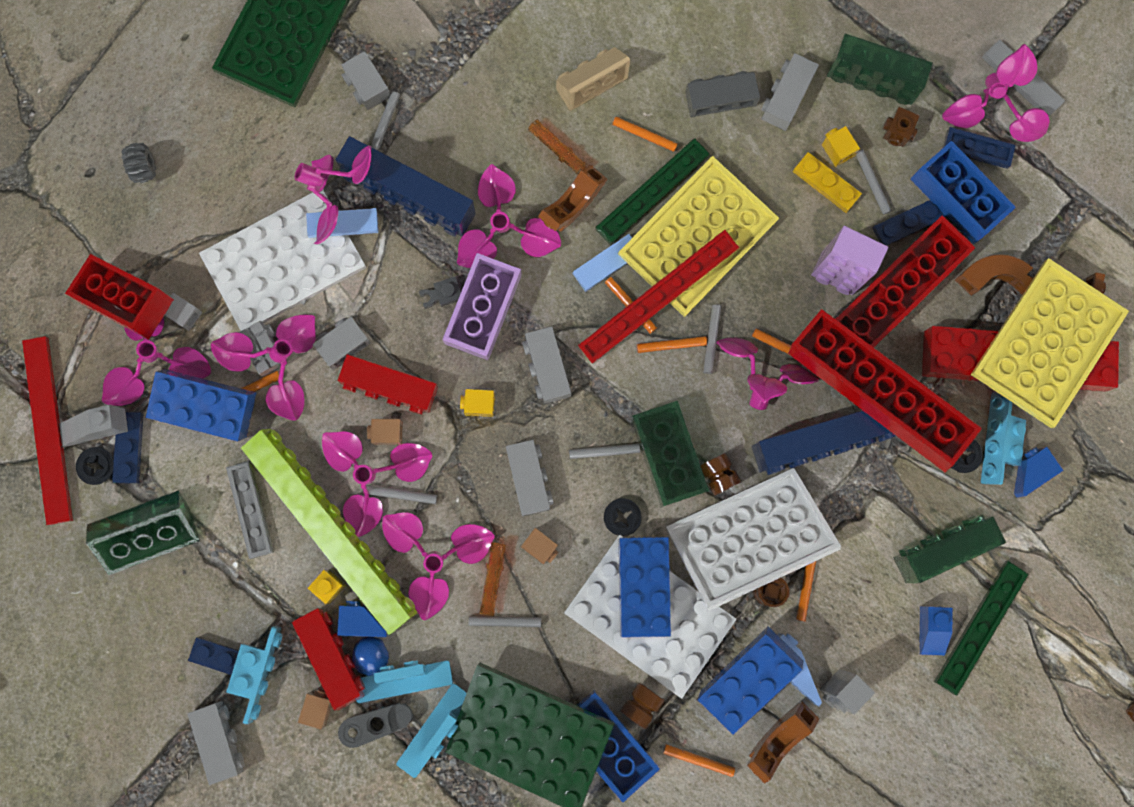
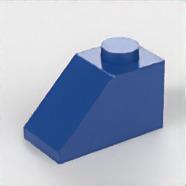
(1035, 470)
(358, 621)
(935, 630)

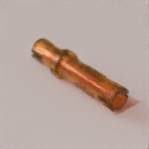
(563, 152)
(493, 575)

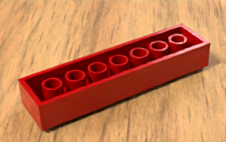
(906, 282)
(956, 352)
(884, 391)

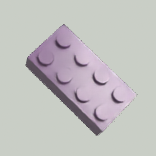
(849, 261)
(482, 306)

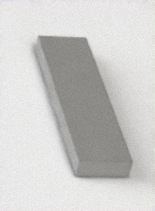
(1036, 91)
(249, 510)

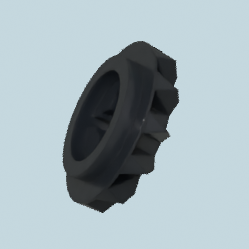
(91, 456)
(971, 461)
(633, 520)

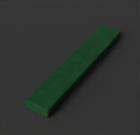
(652, 191)
(981, 628)

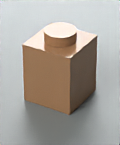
(385, 431)
(540, 547)
(315, 709)

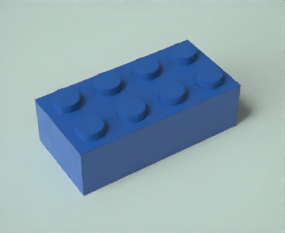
(962, 192)
(201, 405)
(644, 587)
(750, 680)
(624, 761)

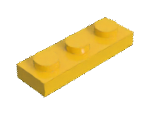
(827, 182)

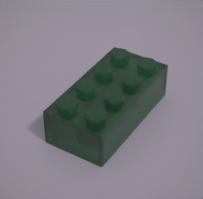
(879, 69)
(669, 454)
(950, 549)

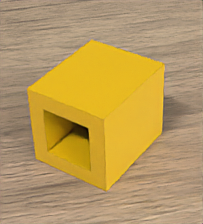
(840, 145)
(478, 403)
(326, 586)

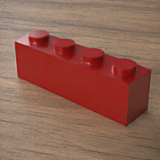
(388, 384)
(329, 659)

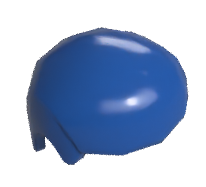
(370, 655)

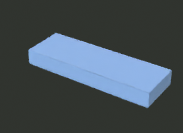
(348, 223)
(601, 265)

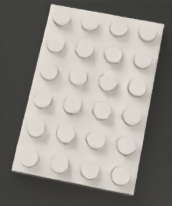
(277, 264)
(752, 538)
(669, 660)

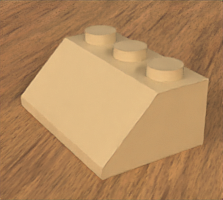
(593, 77)

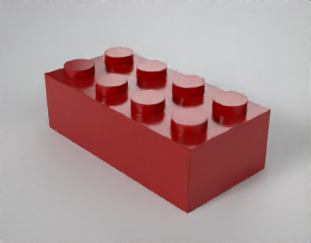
(119, 296)

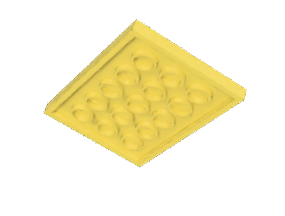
(692, 218)
(1050, 343)

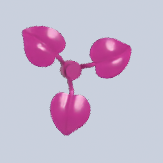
(1015, 69)
(316, 178)
(498, 188)
(294, 335)
(765, 387)
(124, 388)
(344, 448)
(431, 594)

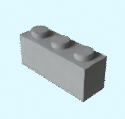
(788, 91)
(546, 365)
(529, 478)
(846, 692)
(216, 742)

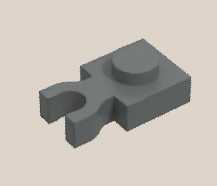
(445, 292)

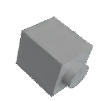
(182, 312)

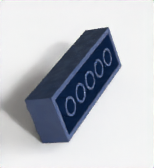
(410, 189)
(818, 442)

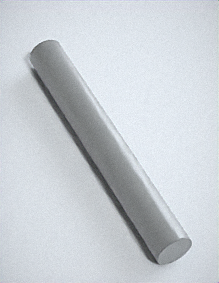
(385, 120)
(873, 182)
(712, 339)
(604, 451)
(402, 494)
(504, 621)

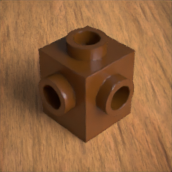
(900, 127)

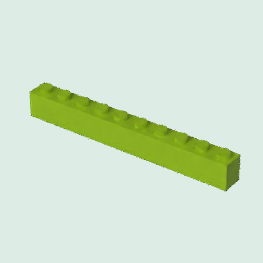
(329, 530)

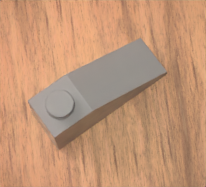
(93, 425)

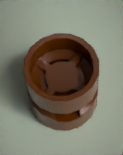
(720, 474)
(772, 594)
(642, 705)

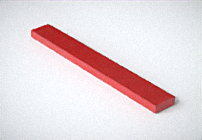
(658, 296)
(47, 431)

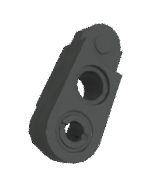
(394, 717)

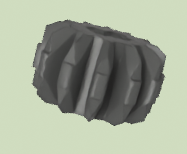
(138, 162)

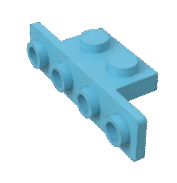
(1003, 440)
(251, 672)
(406, 680)
(437, 726)

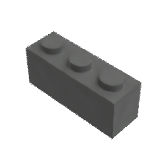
(722, 94)

